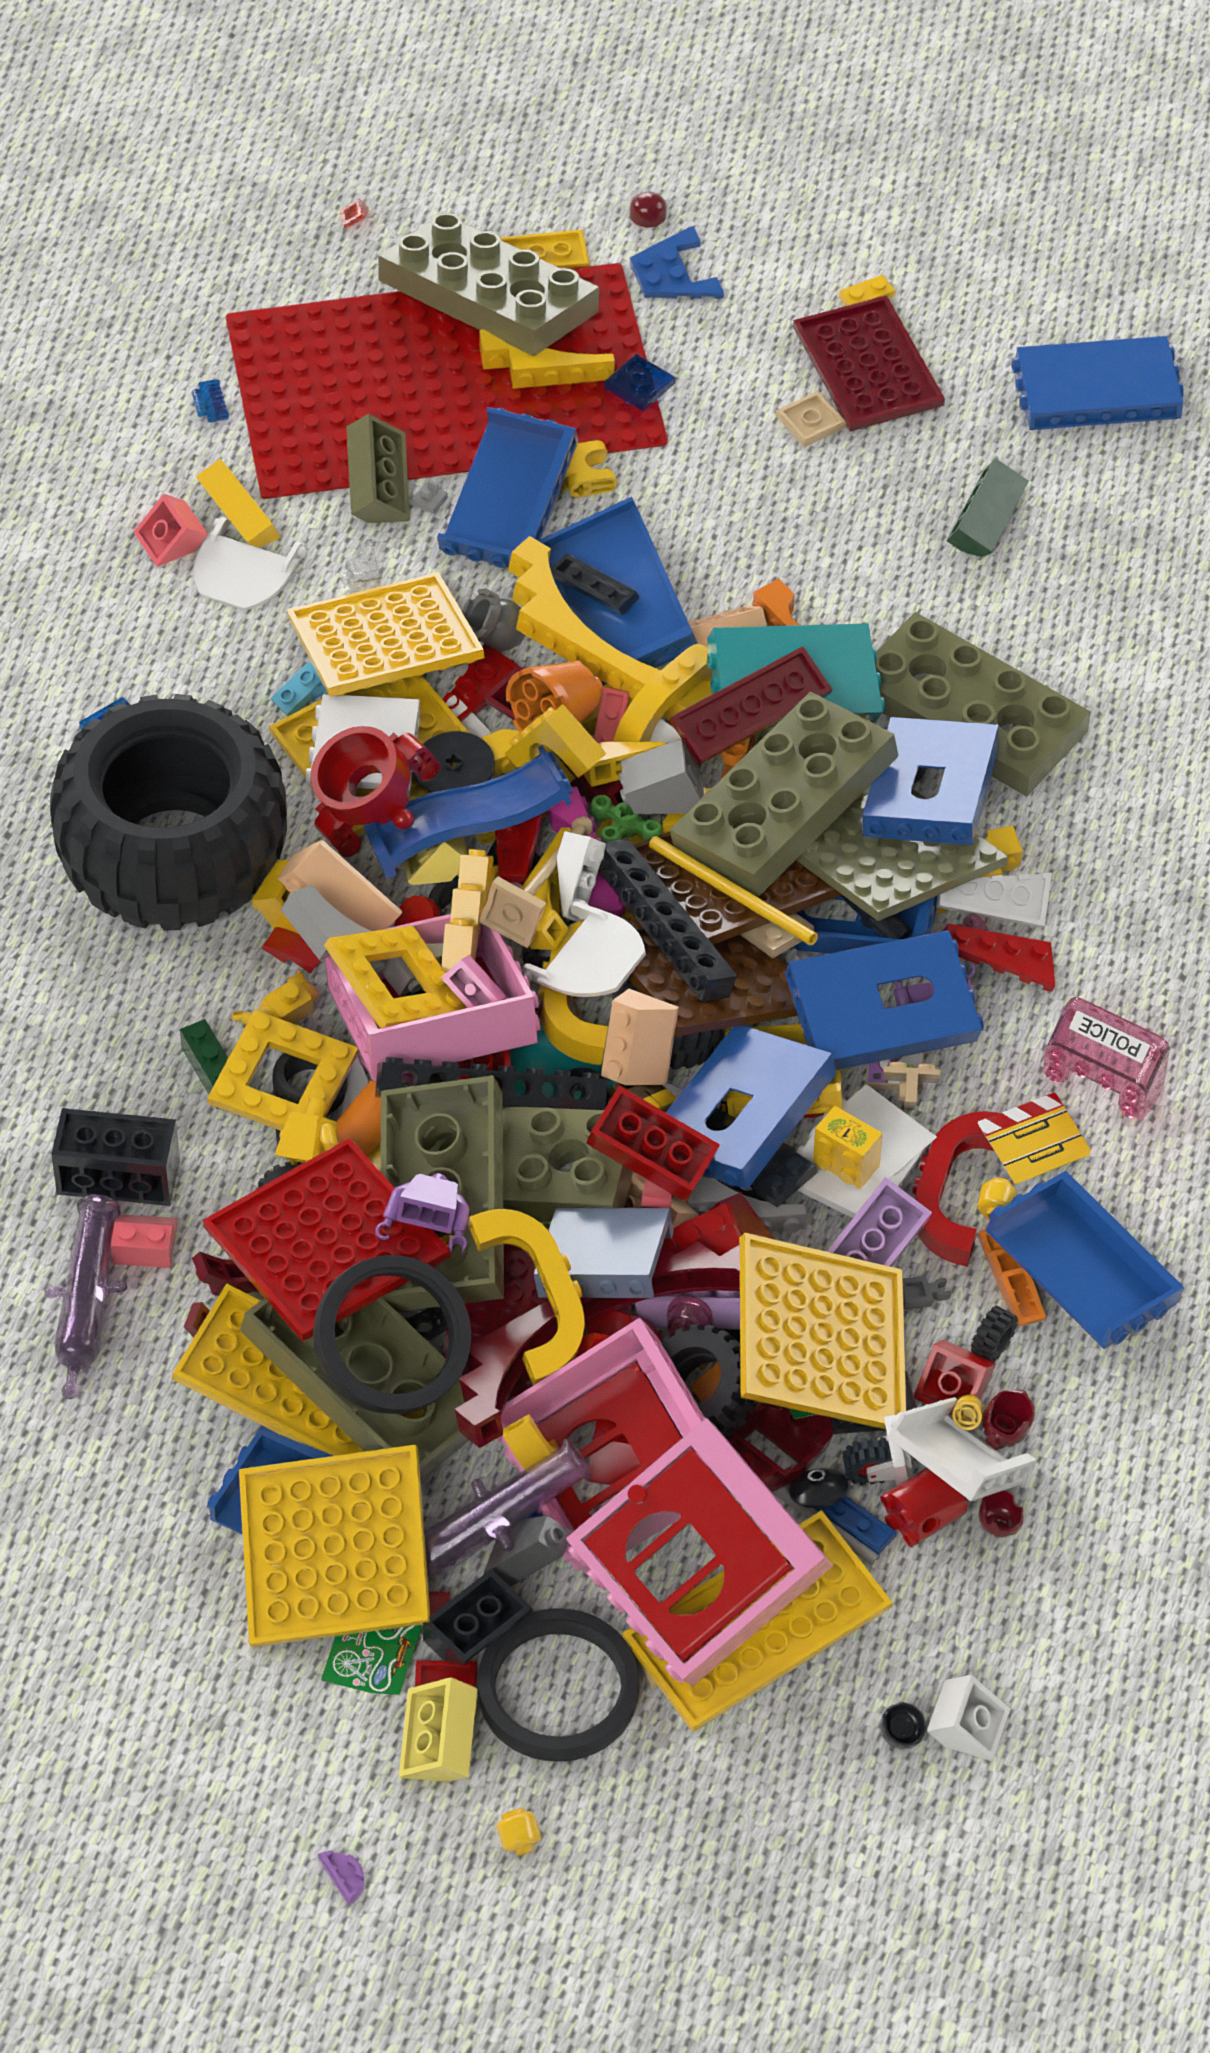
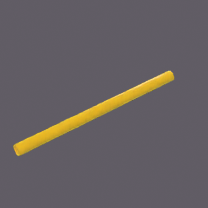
(733, 890)

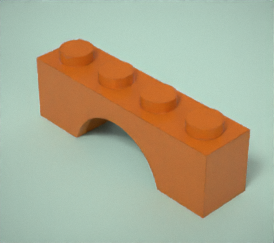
(776, 603)

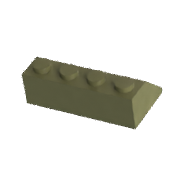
(377, 471)

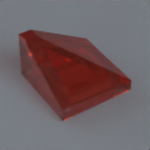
(353, 213)

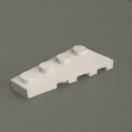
(1006, 898)

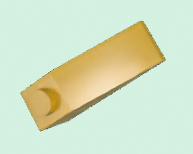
(609, 766)

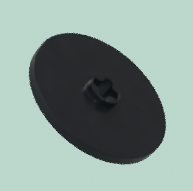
(470, 752)

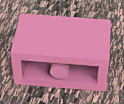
(472, 984)

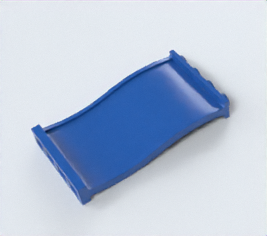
(621, 547)
(472, 810)

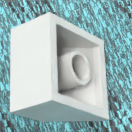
(968, 1717)

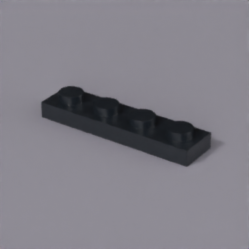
(594, 584)

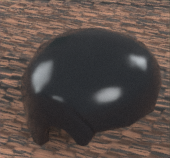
(903, 1725)

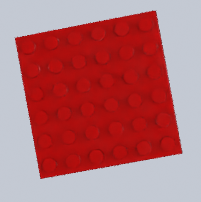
(312, 1228)

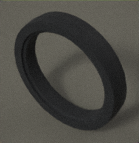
(443, 1293)
(568, 1747)

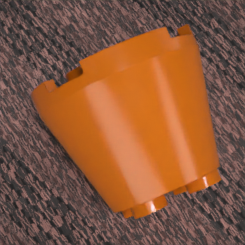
(551, 685)

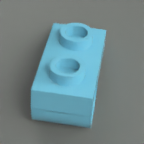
(299, 690)

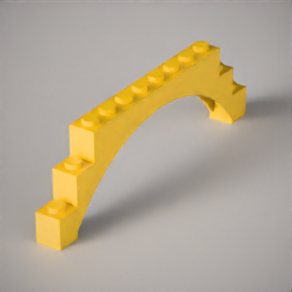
(554, 625)

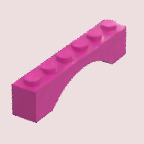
(562, 816)

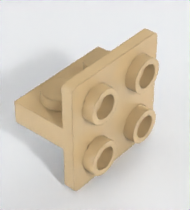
(909, 1080)

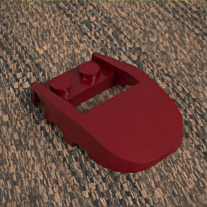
(799, 1438)

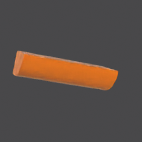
(362, 1120)

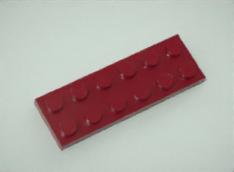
(748, 705)

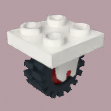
(877, 1460)

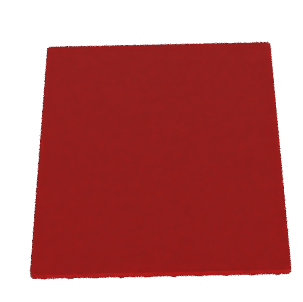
(390, 356)

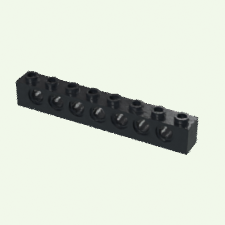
(666, 921)
(592, 1088)

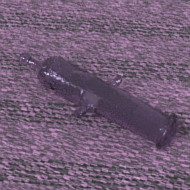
(85, 1289)
(501, 1508)

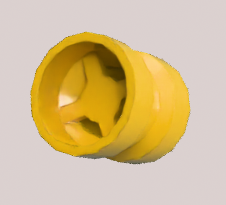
(972, 1408)

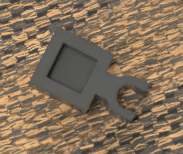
(920, 1293)

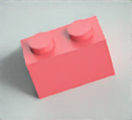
(170, 530)
(143, 1240)

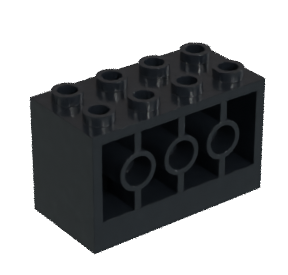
(116, 1156)

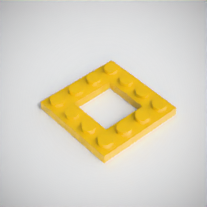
(353, 956)
(263, 1031)

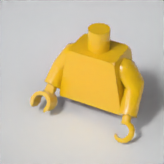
(288, 1002)
(307, 1134)

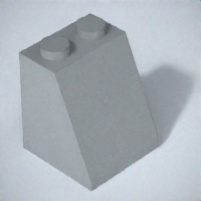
(661, 780)

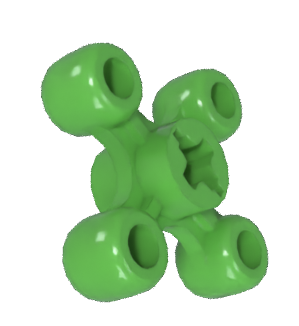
(625, 822)

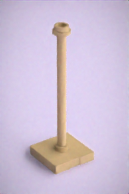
(518, 911)

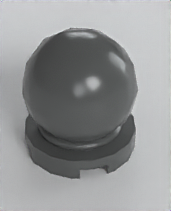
(494, 620)

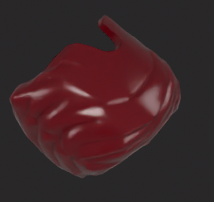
(1008, 1418)

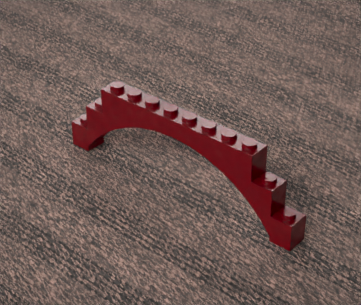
(497, 1358)

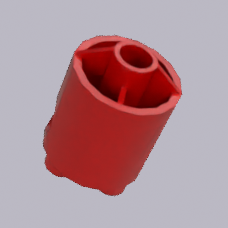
(922, 1506)

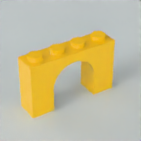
(561, 733)

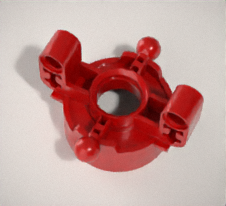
(349, 759)

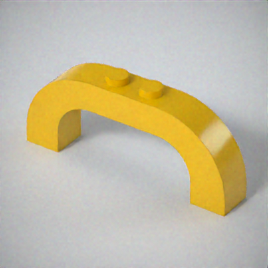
(662, 693)
(565, 1031)
(524, 1231)

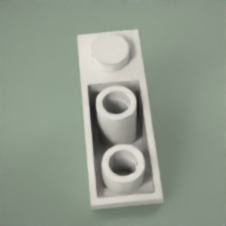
(577, 869)

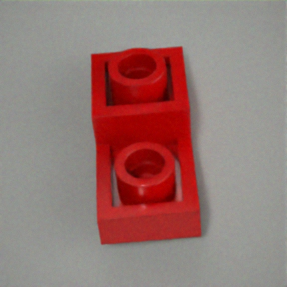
(290, 945)

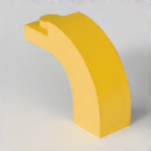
(527, 1442)

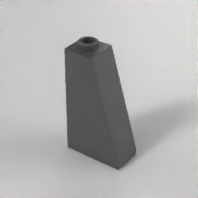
(535, 1545)

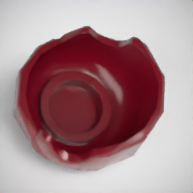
(648, 209)
(1000, 1507)

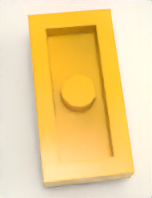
(867, 290)

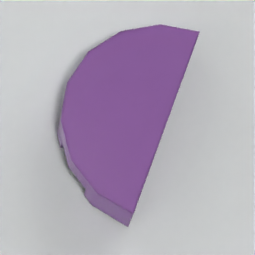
(345, 1874)

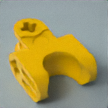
(581, 478)

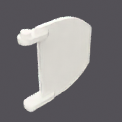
(240, 572)
(594, 958)

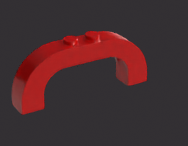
(939, 1234)

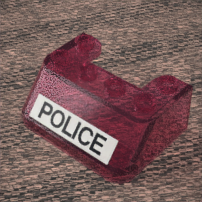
(1109, 1053)

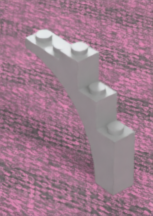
(319, 920)
(781, 1218)

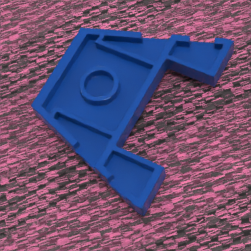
(664, 274)

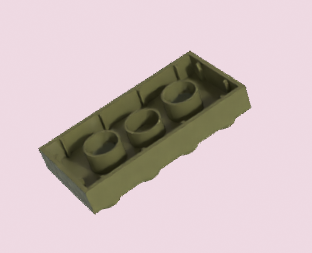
(488, 283)
(979, 689)
(790, 786)
(411, 1126)
(538, 1146)
(380, 1353)

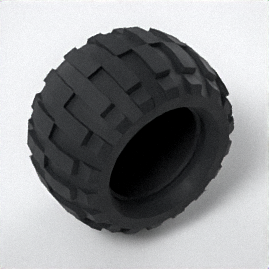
(157, 761)

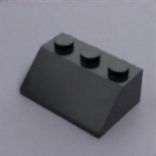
(474, 1619)

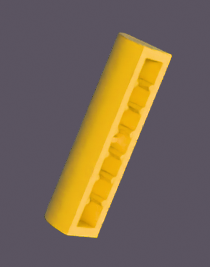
(238, 505)

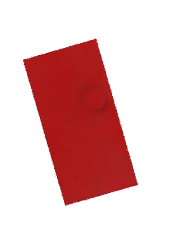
(652, 1144)

